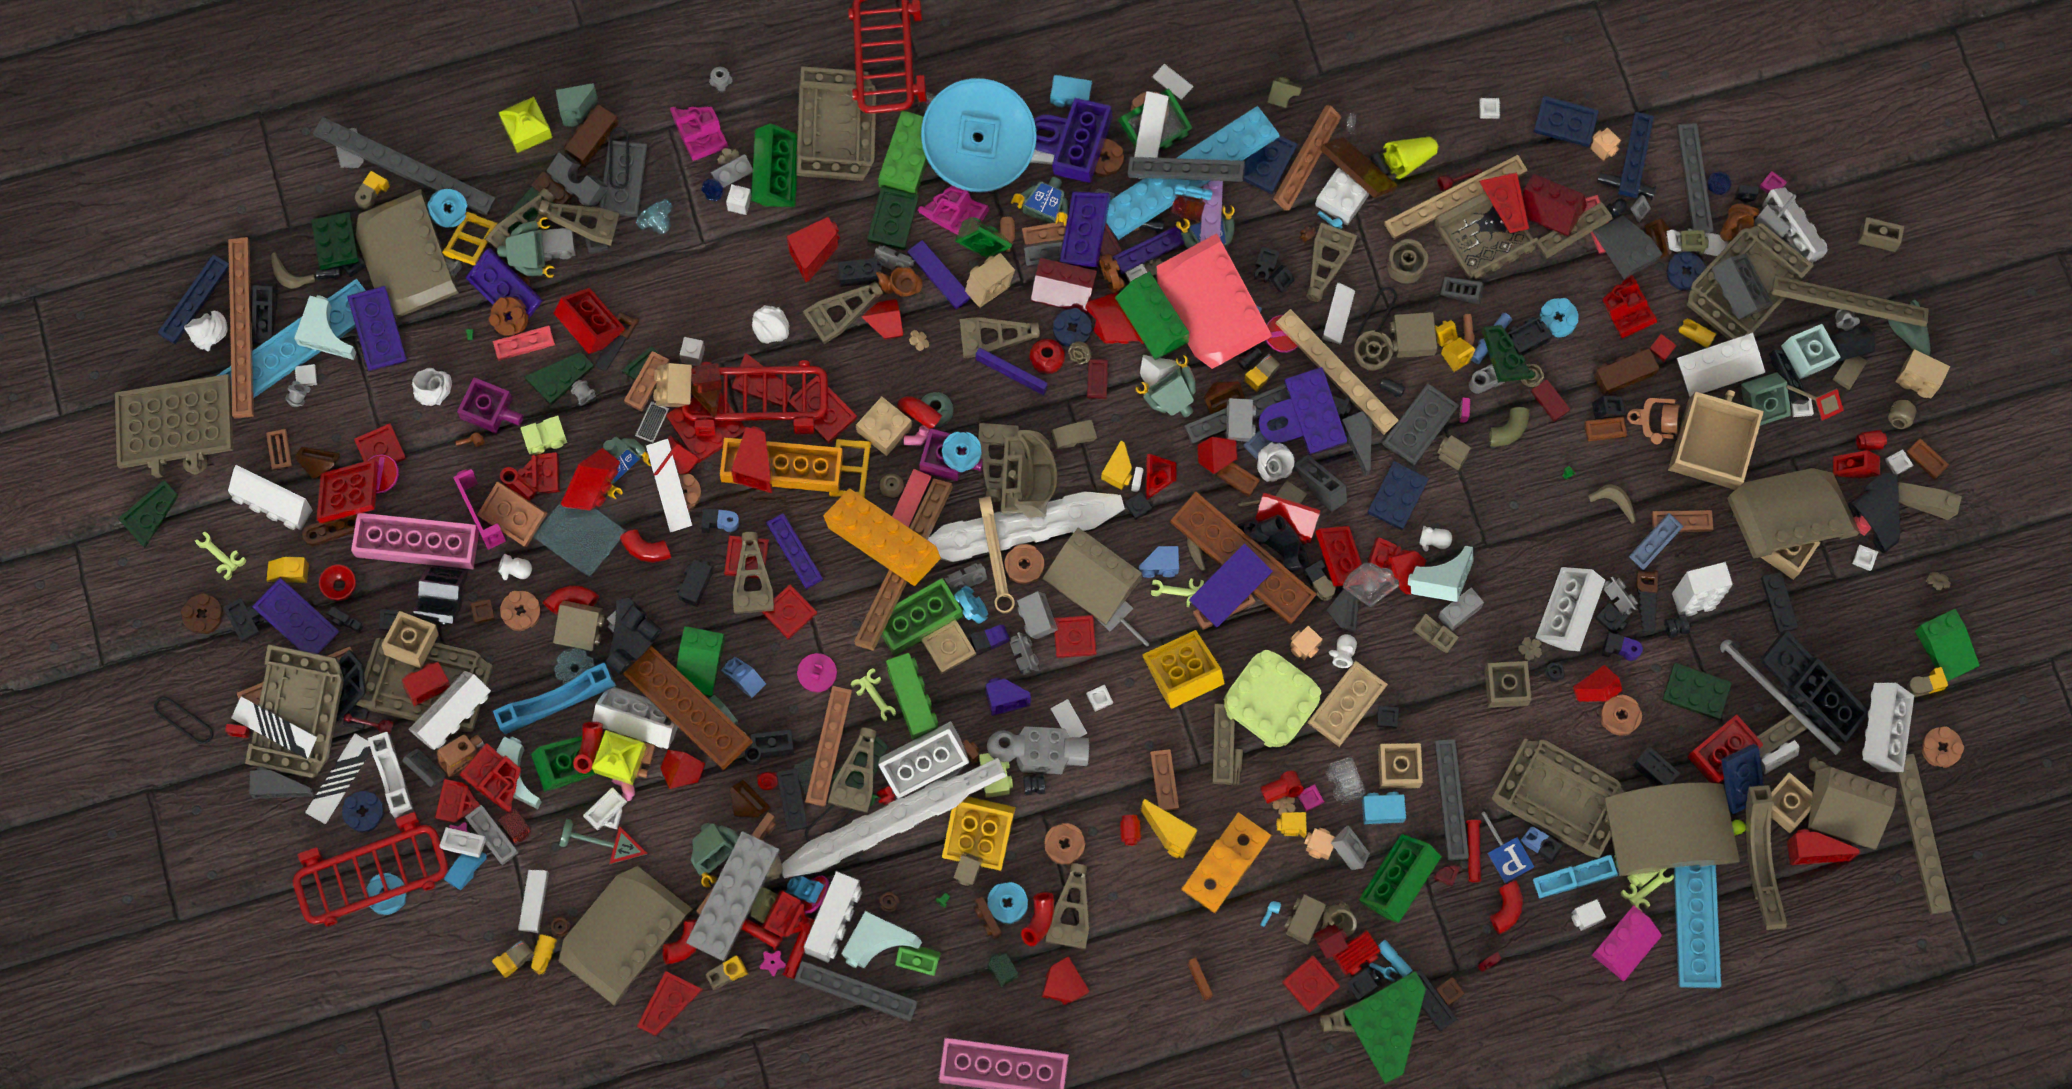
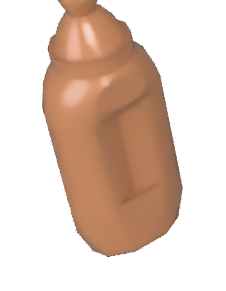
(1007, 228)
(1468, 329)

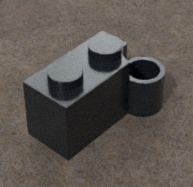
(770, 745)

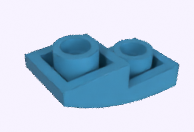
(463, 870)
(804, 889)

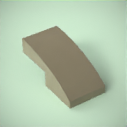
(1850, 371)
(1074, 433)
(1434, 633)

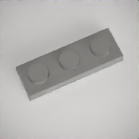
(495, 838)

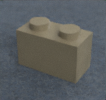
(1880, 234)
(1305, 919)

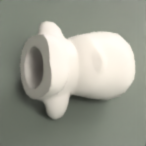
(1438, 538)
(517, 567)
(1346, 648)

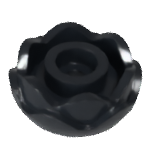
(1617, 207)

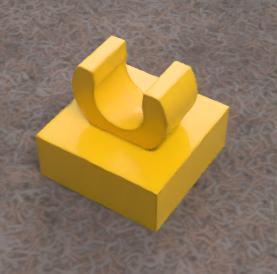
(1446, 332)

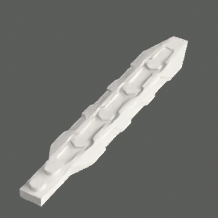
(1082, 510)
(890, 820)

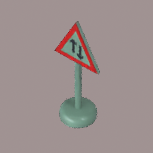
(623, 848)

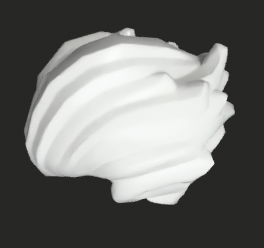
(770, 324)
(207, 330)
(431, 386)
(1275, 462)

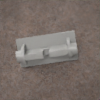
(887, 258)
(974, 575)
(1616, 589)
(1023, 646)

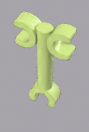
(229, 564)
(1176, 590)
(867, 682)
(1637, 897)

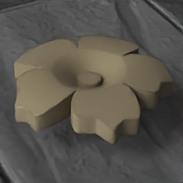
(728, 156)
(1152, 266)
(1938, 580)
(1530, 648)

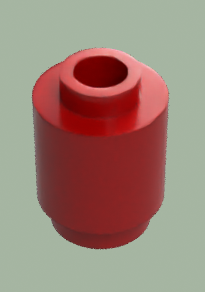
(1871, 440)
(1130, 830)

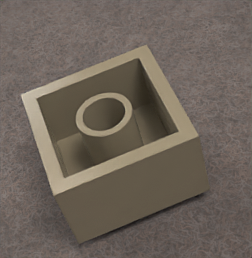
(1507, 684)

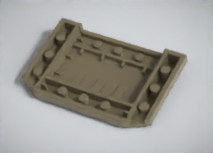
(832, 130)
(405, 253)
(1769, 257)
(1791, 511)
(385, 676)
(306, 693)
(1559, 795)
(622, 933)

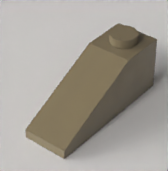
(1929, 500)

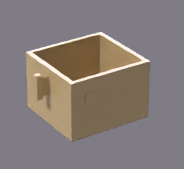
(1716, 440)

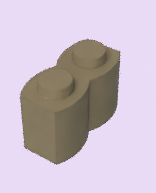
(1453, 452)

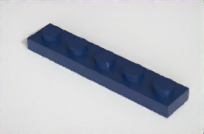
(1635, 155)
(194, 299)

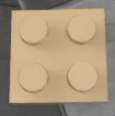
(948, 646)

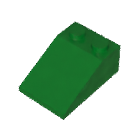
(982, 238)
(1948, 644)
(700, 658)
(556, 765)

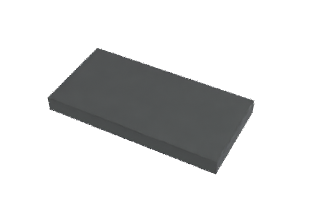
(625, 200)
(1420, 424)

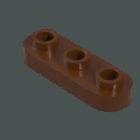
(322, 530)

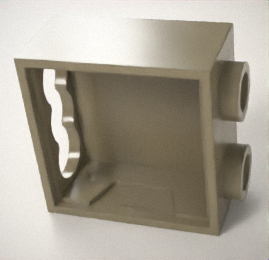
(1414, 335)
(578, 625)

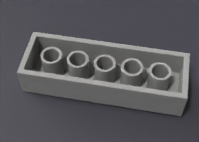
(733, 896)

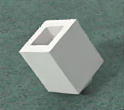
(738, 199)
(692, 351)
(1588, 915)

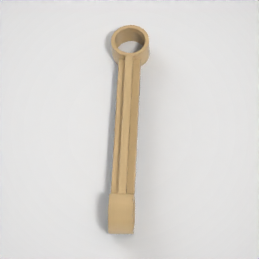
(995, 552)

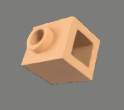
(1605, 144)
(1305, 643)
(1319, 843)

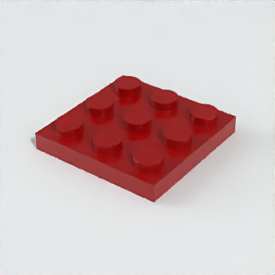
(704, 445)
(347, 491)

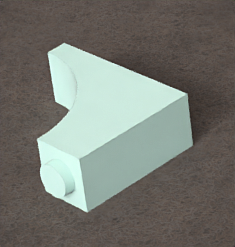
(316, 332)
(1443, 580)
(513, 750)
(874, 936)

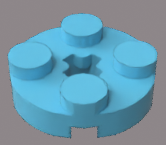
(436, 208)
(1561, 307)
(963, 440)
(973, 607)
(1005, 891)
(390, 905)

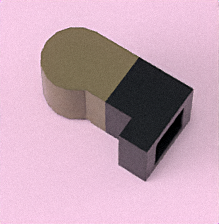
(1319, 582)

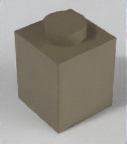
(968, 869)

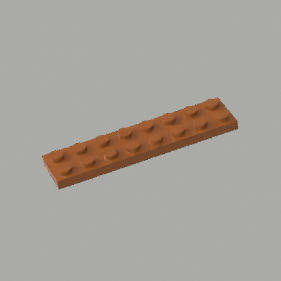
(1222, 538)
(687, 708)

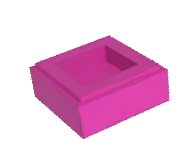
(1772, 182)
(1464, 410)
(1310, 798)

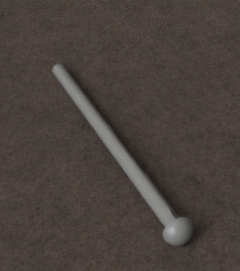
(1727, 646)

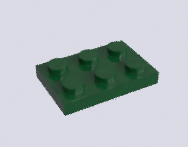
(893, 218)
(335, 240)
(1696, 691)

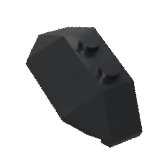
(353, 683)

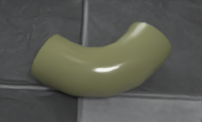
(1512, 430)

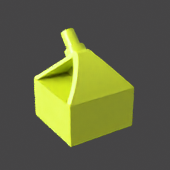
(525, 124)
(619, 757)

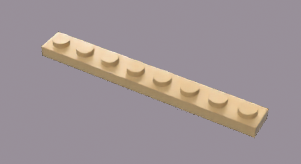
(1450, 199)
(1337, 371)

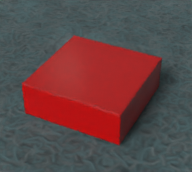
(1662, 347)
(237, 731)

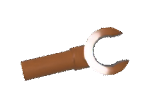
(476, 438)

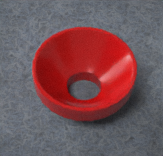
(1043, 364)
(333, 574)

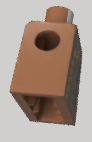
(458, 754)

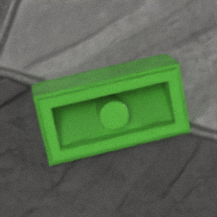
(919, 959)

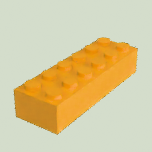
(793, 465)
(882, 537)

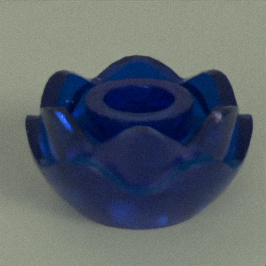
(1723, 179)
(712, 189)

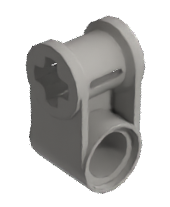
(1487, 376)

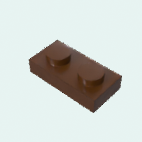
(557, 190)
(983, 911)

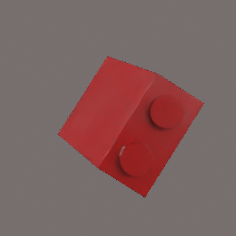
(813, 246)
(752, 461)

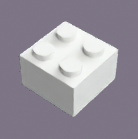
(1342, 197)

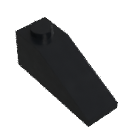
(263, 311)

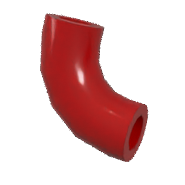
(919, 411)
(644, 550)
(570, 593)
(591, 740)
(1510, 909)
(1041, 919)
(680, 949)

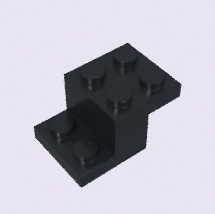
(440, 594)

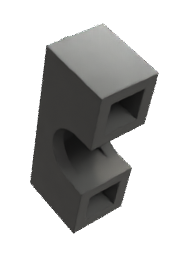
(564, 171)

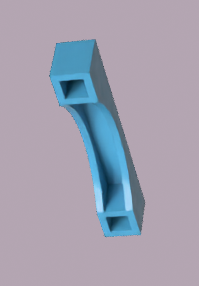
(530, 710)

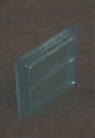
(580, 536)

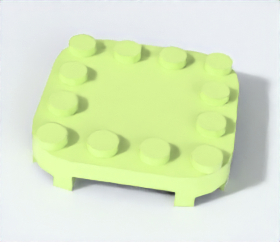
(1272, 699)

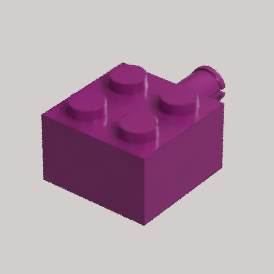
(487, 406)
(932, 457)

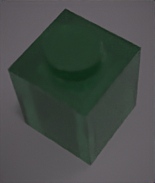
(1002, 969)

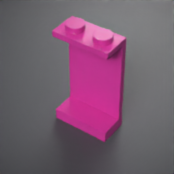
(493, 535)

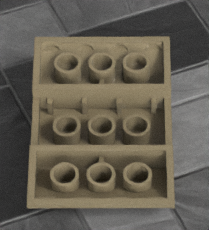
(1671, 827)

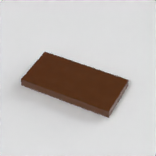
(1358, 167)

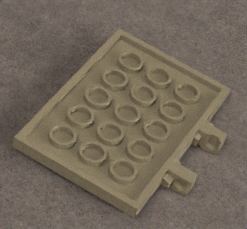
(174, 423)

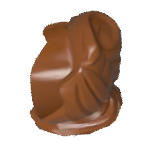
(1739, 218)
(902, 282)

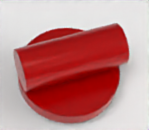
(767, 780)
(886, 795)

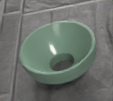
(946, 406)

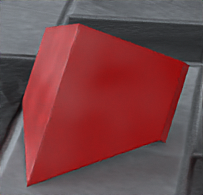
(885, 319)
(1217, 453)
(683, 457)
(1159, 474)
(681, 769)

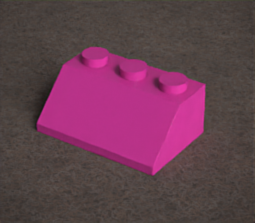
(1628, 943)

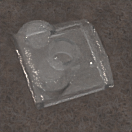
(1370, 583)

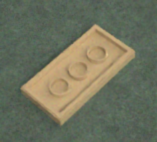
(1347, 703)

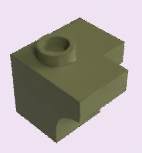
(1283, 90)
(763, 904)

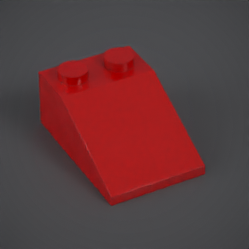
(1724, 742)
(1814, 848)

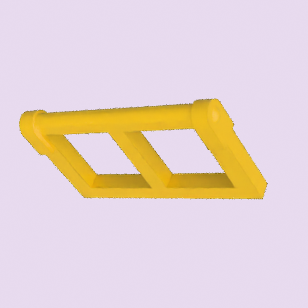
(448, 252)
(855, 444)

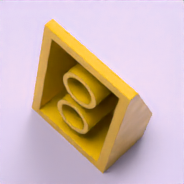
(1171, 831)

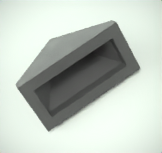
(1345, 610)

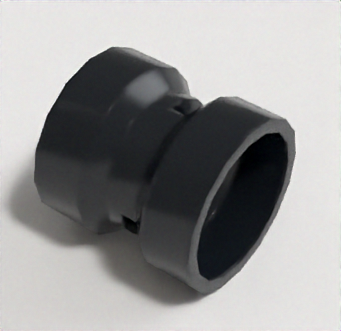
(1677, 626)
(1034, 784)

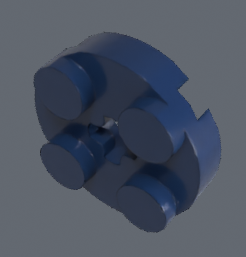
(1675, 270)
(1074, 317)
(371, 819)

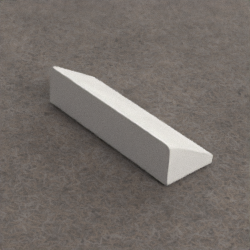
(1338, 314)
(533, 901)

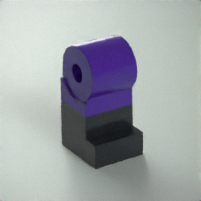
(989, 639)
(1623, 646)

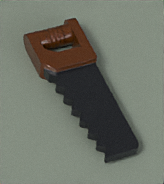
(613, 348)
(1647, 599)

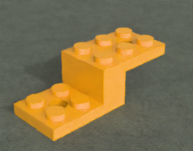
(1226, 862)

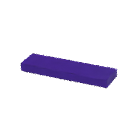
(1149, 249)
(939, 274)
(1011, 371)
(794, 551)

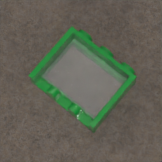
(1174, 124)

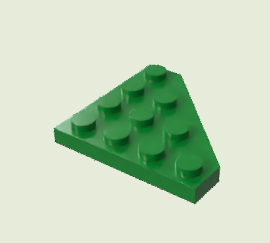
(1388, 1023)

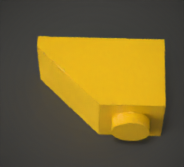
(1457, 353)
(1118, 468)
(288, 569)

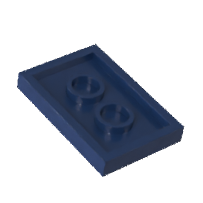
(1566, 121)
(1268, 164)
(1398, 495)
(1741, 772)

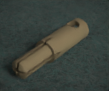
(1237, 766)

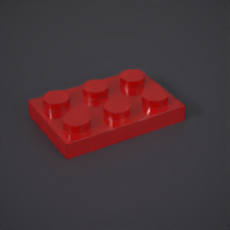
(835, 419)
(1339, 552)

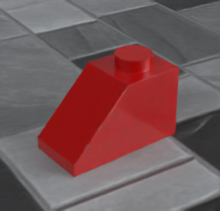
(1857, 465)
(1598, 686)

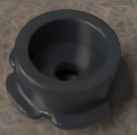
(1555, 667)

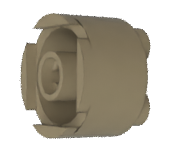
(1402, 270)

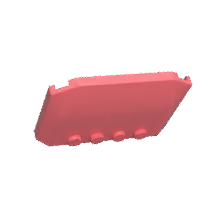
(1212, 302)

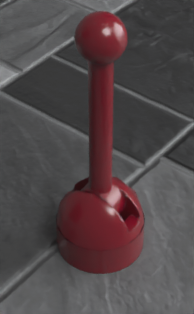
(1446, 182)
(382, 726)

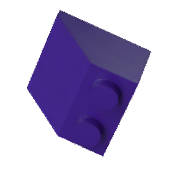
(1005, 696)

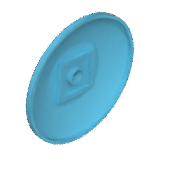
(985, 109)

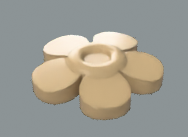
(919, 340)
(1284, 804)

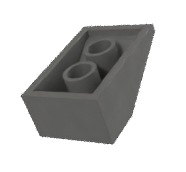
(1627, 246)

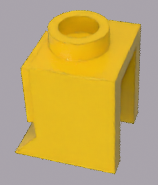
(1292, 824)

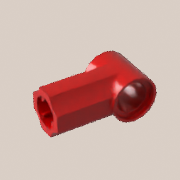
(519, 484)
(1287, 785)

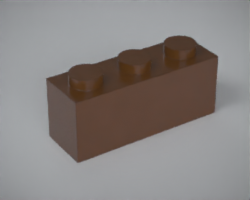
(591, 135)
(1626, 371)

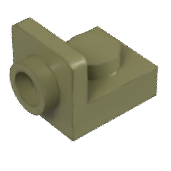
(1694, 241)

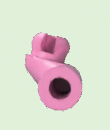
(919, 438)
(627, 789)

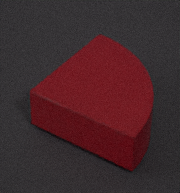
(1447, 874)
(1489, 962)

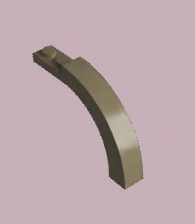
(1760, 860)

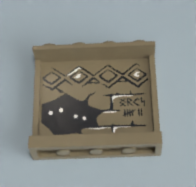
(1480, 237)

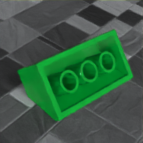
(774, 167)
(1152, 316)
(1400, 877)

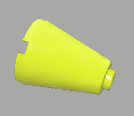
(1409, 154)

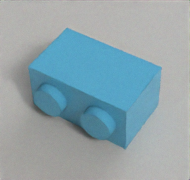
(1067, 88)
(1383, 808)

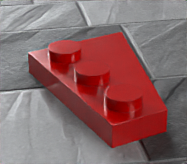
(1507, 200)
(755, 384)

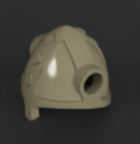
(1341, 916)

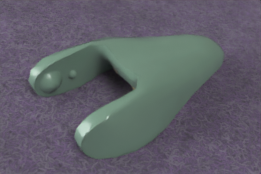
(1914, 335)

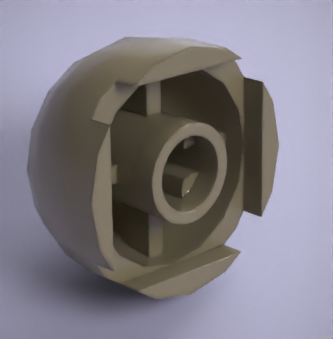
(1373, 350)

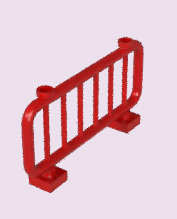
(911, 88)
(802, 420)
(313, 862)

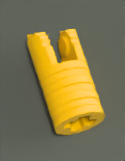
(1697, 333)
(543, 953)

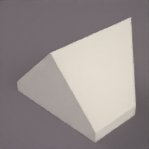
(1155, 370)

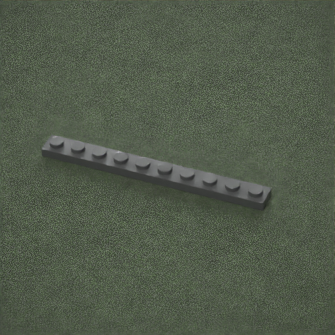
(401, 164)

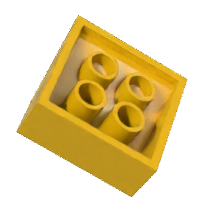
(1184, 669)
(980, 830)

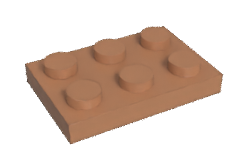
(513, 513)

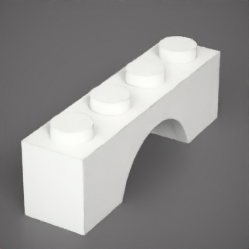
(391, 774)

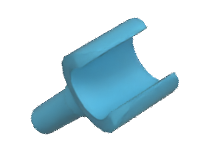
(1337, 223)
(1273, 907)
(1386, 971)

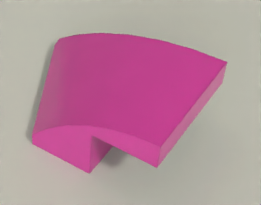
(699, 131)
(953, 208)

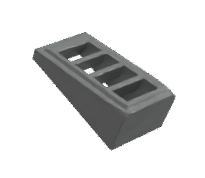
(1475, 299)

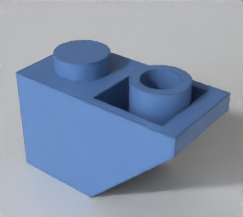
(1161, 561)
(743, 676)

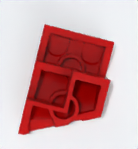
(1628, 308)
(1111, 321)
(493, 776)

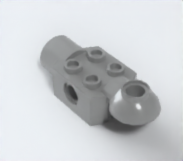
(1040, 749)

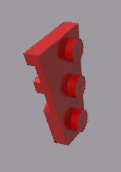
(667, 1002)

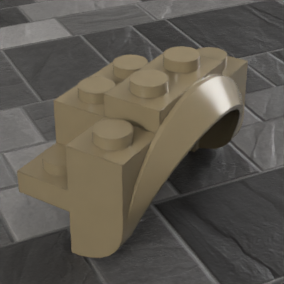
(1029, 480)

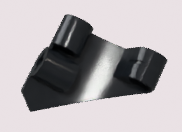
(1881, 510)
(1279, 536)
(631, 635)

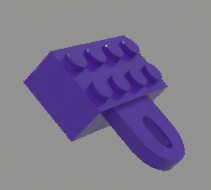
(1076, 139)
(1308, 412)

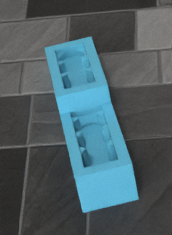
(1575, 876)

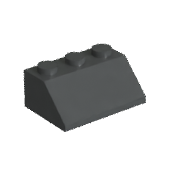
(1742, 286)

